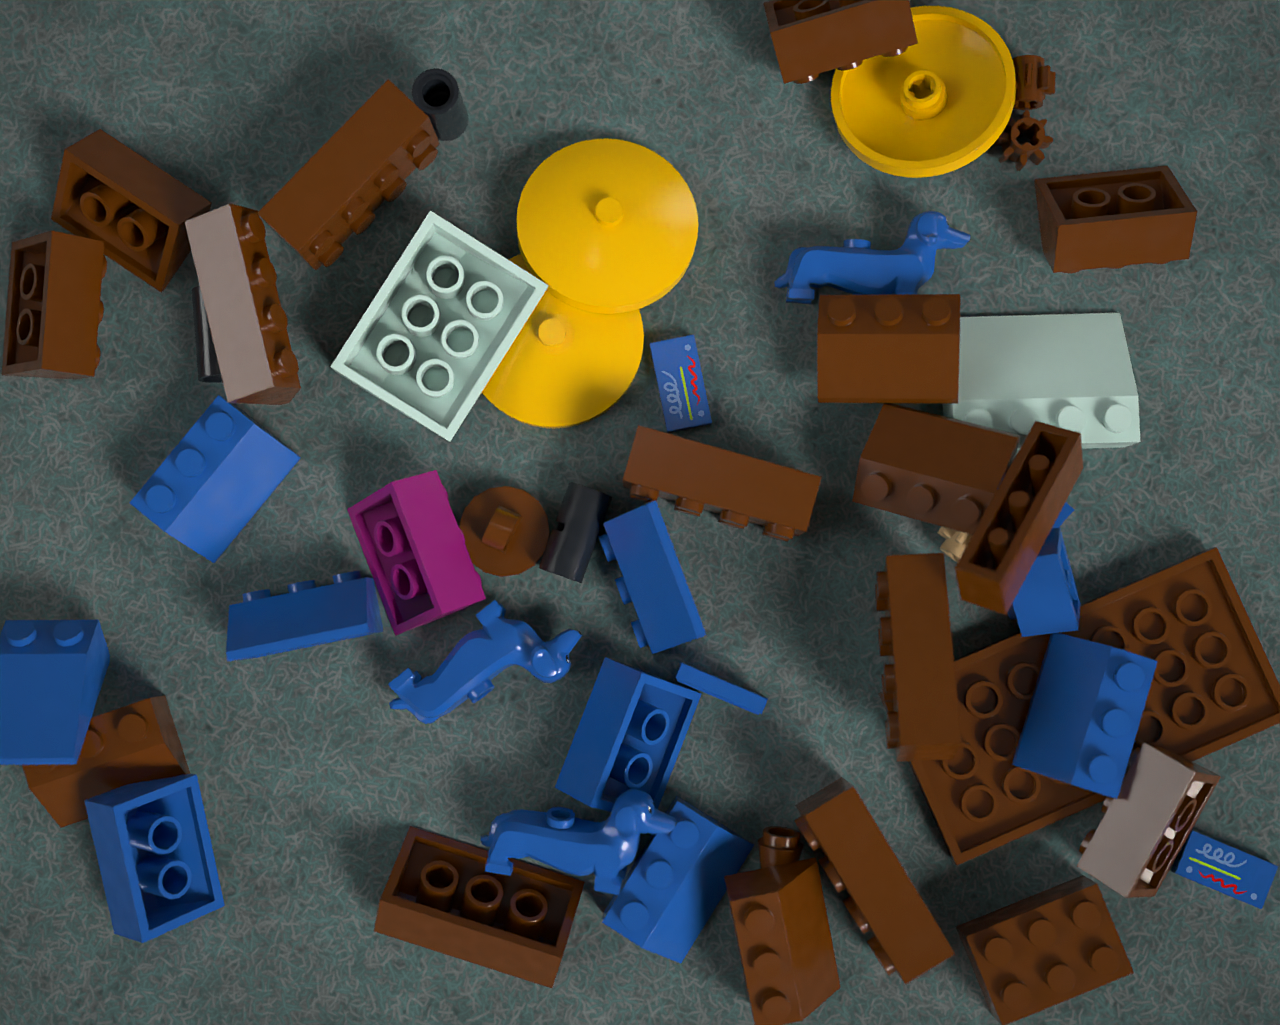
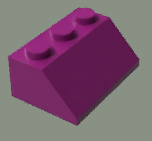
(416, 551)

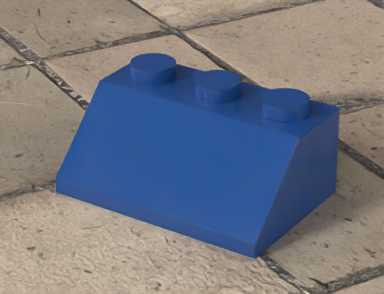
(215, 479)
(651, 579)
(302, 617)
(1084, 713)
(627, 736)
(154, 855)
(676, 882)

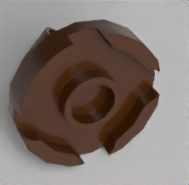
(505, 531)

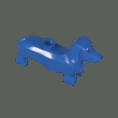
(870, 271)
(478, 660)
(574, 843)

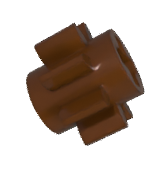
(1032, 82)
(1030, 150)

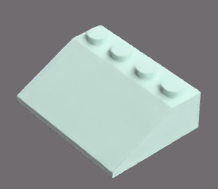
(439, 326)
(1048, 371)

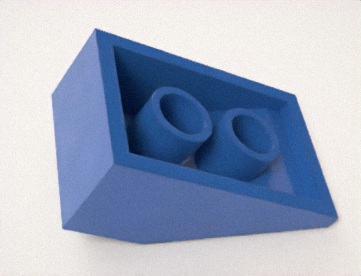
(48, 688)

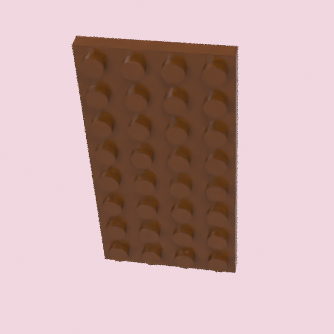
(1204, 696)

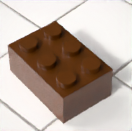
(1044, 949)

